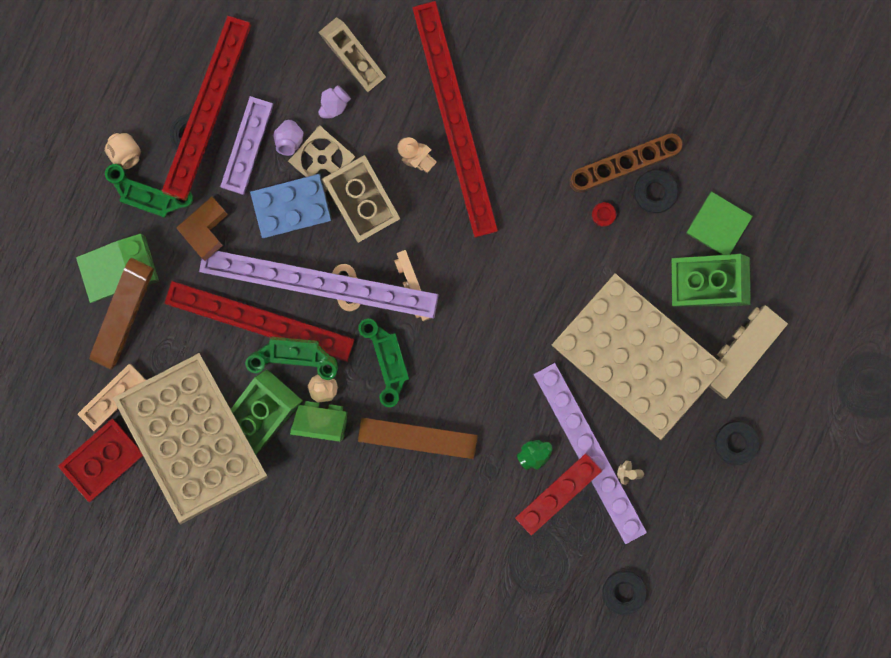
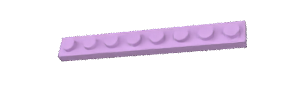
(584, 442)

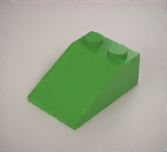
(104, 266)
(711, 280)
(264, 409)
(320, 422)

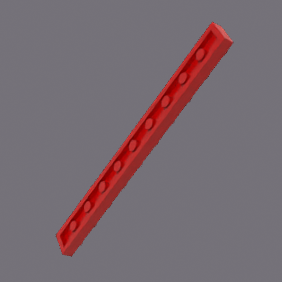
(454, 119)

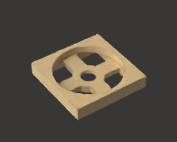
(307, 147)

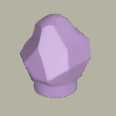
(333, 102)
(288, 137)

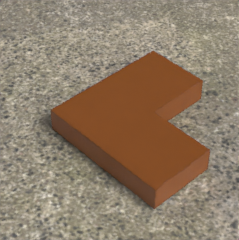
(198, 226)

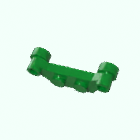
(143, 196)
(293, 352)
(389, 359)

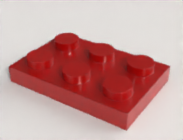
(101, 460)

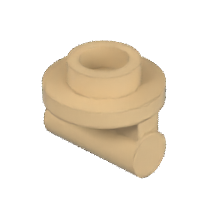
(626, 473)

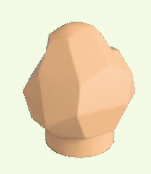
(321, 389)

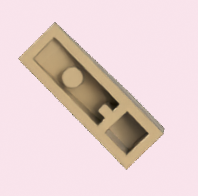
(352, 54)

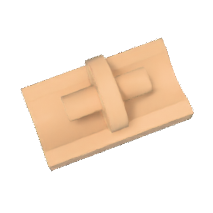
(415, 154)

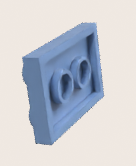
(291, 206)

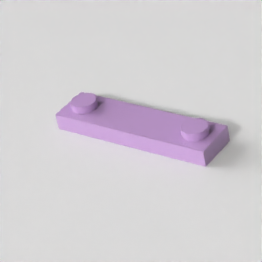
(247, 145)

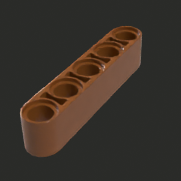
(635, 157)
(121, 313)
(417, 438)

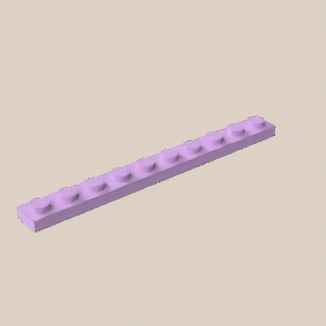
(321, 283)

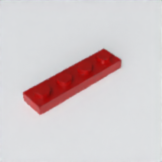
(558, 494)

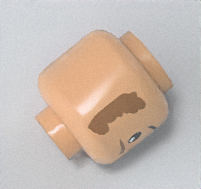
(122, 150)

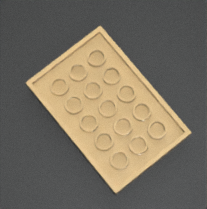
(638, 356)
(189, 438)

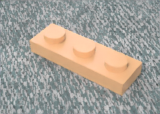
(403, 265)
(103, 405)

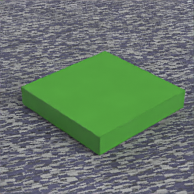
(719, 224)

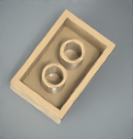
(361, 198)

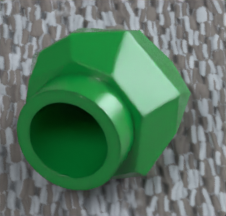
(534, 454)

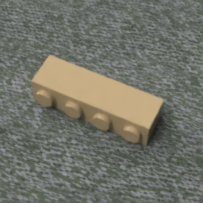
(747, 349)

